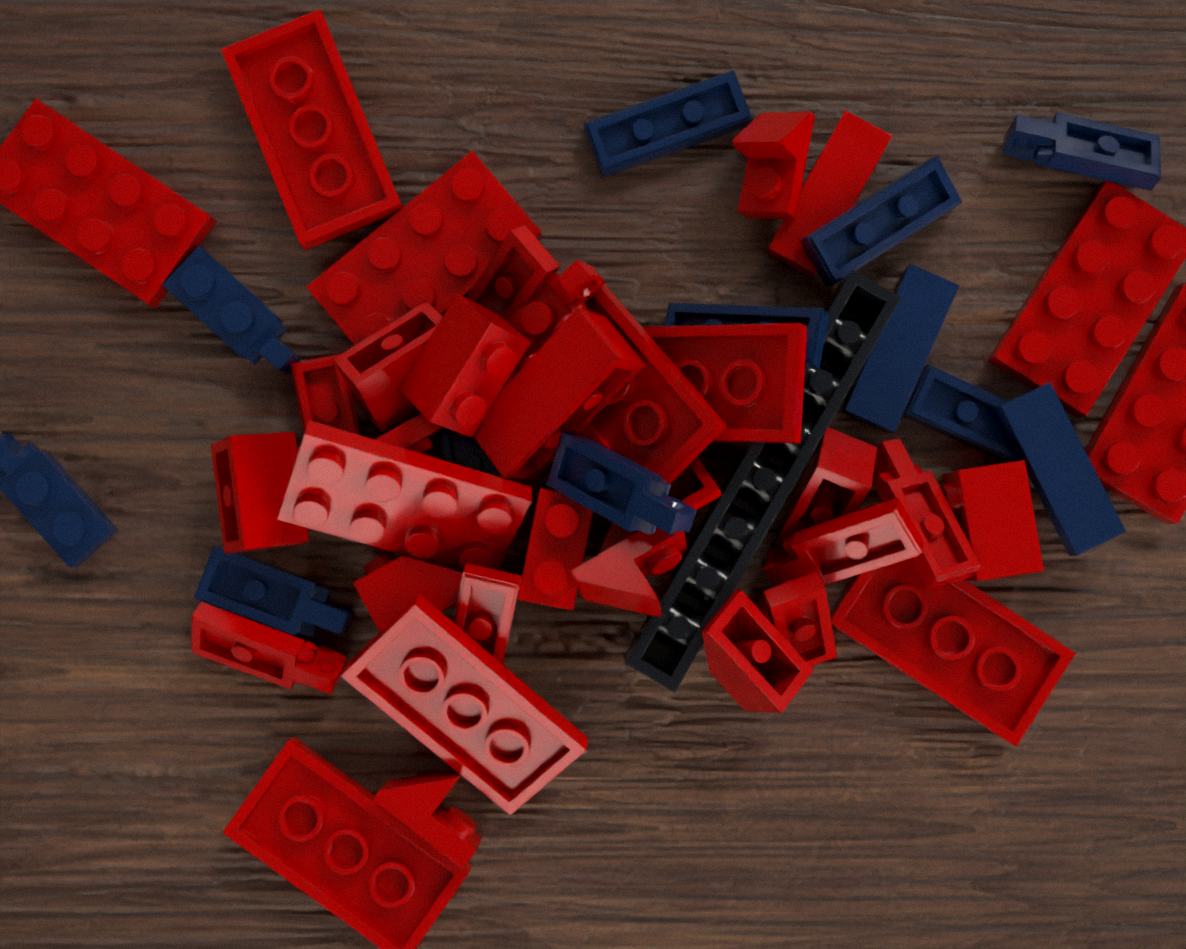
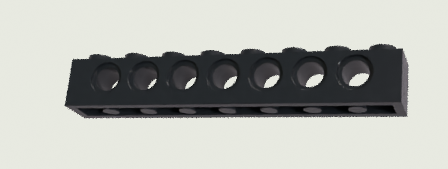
(757, 491)

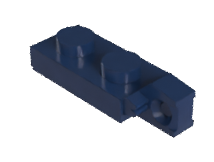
(1087, 148)
(230, 310)
(616, 487)
(52, 501)
(270, 595)

